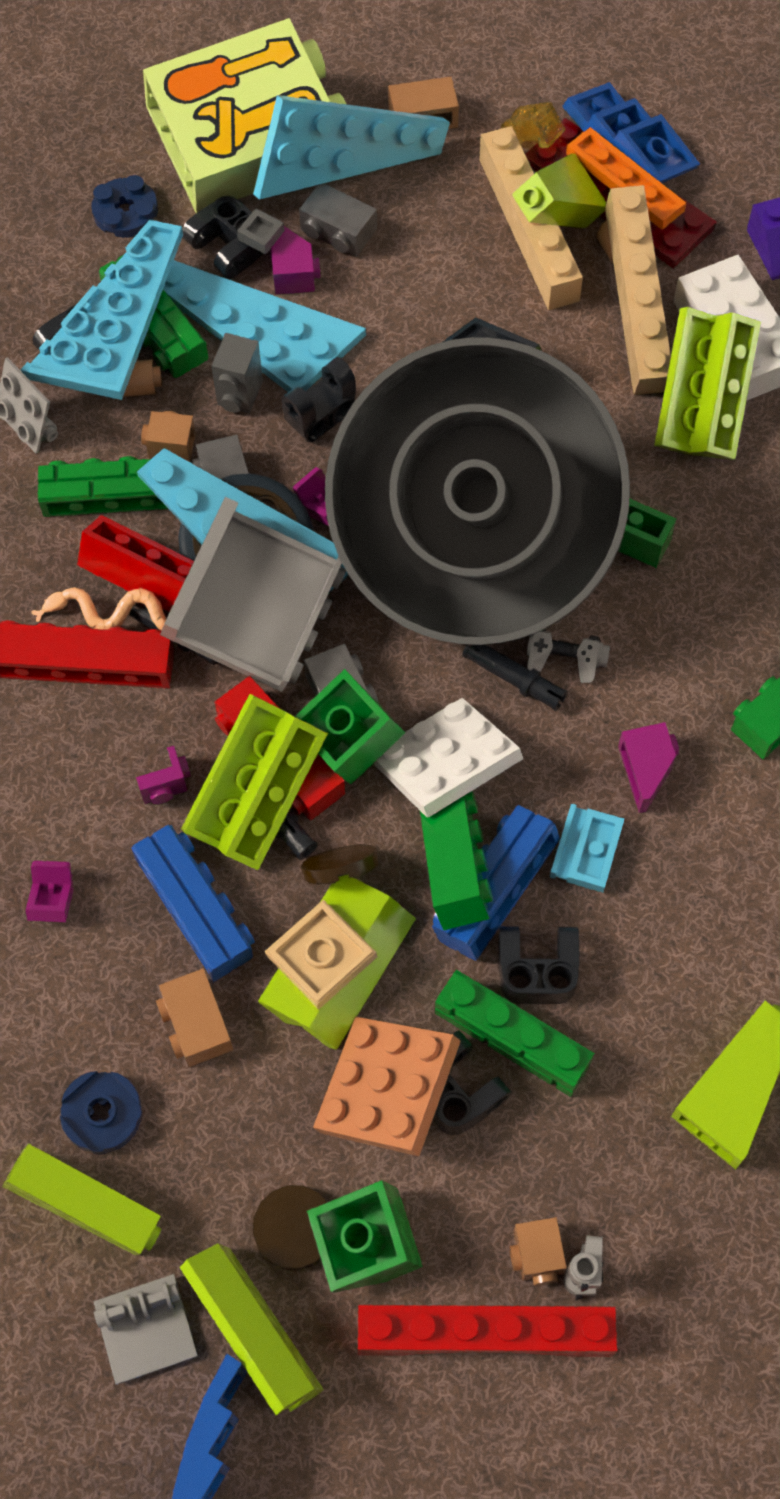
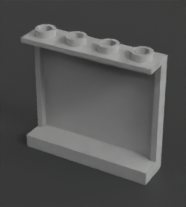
(253, 598)

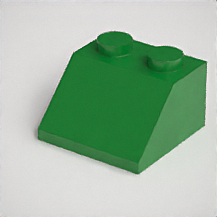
(355, 726)
(364, 1238)

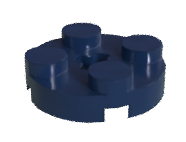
(124, 191)
(100, 1135)

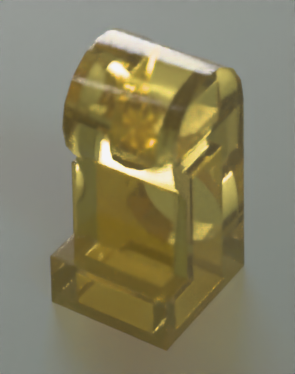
(536, 123)

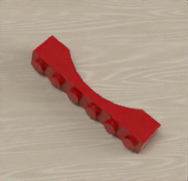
(494, 1329)

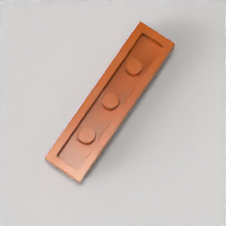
(619, 171)

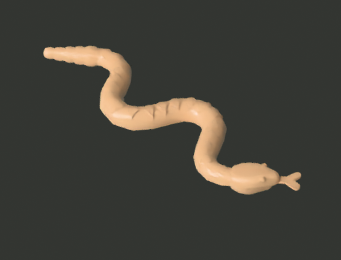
(60, 600)

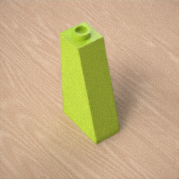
(561, 195)
(735, 1089)
(82, 1201)

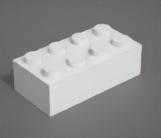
(729, 289)

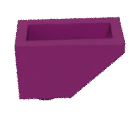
(293, 264)
(648, 760)

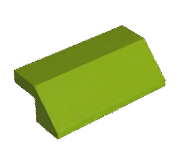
(707, 383)
(254, 782)
(382, 925)
(251, 1328)

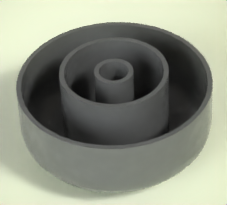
(477, 491)

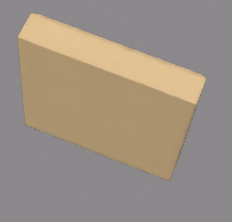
(321, 954)

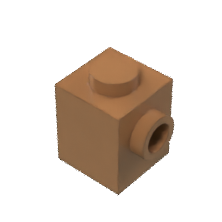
(171, 432)
(538, 1251)

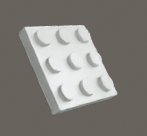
(447, 757)

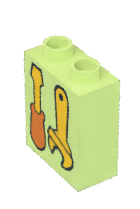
(220, 103)

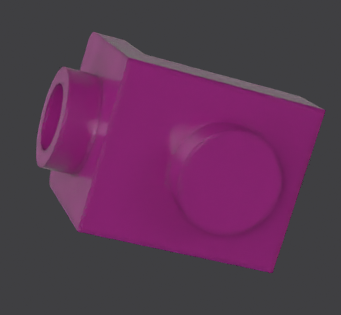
(312, 494)
(163, 784)
(50, 891)

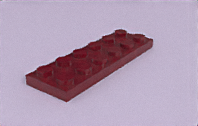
(669, 244)

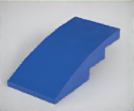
(632, 131)
(200, 1470)

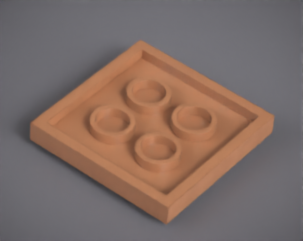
(387, 1085)

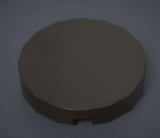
(340, 861)
(284, 1227)

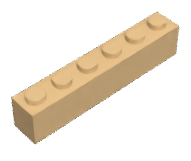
(540, 244)
(638, 289)

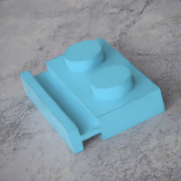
(587, 848)

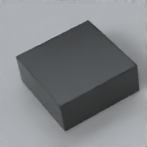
(260, 231)

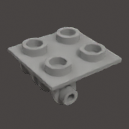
(25, 408)
(145, 1329)

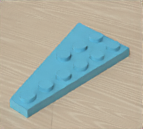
(332, 141)
(109, 324)
(291, 337)
(197, 496)

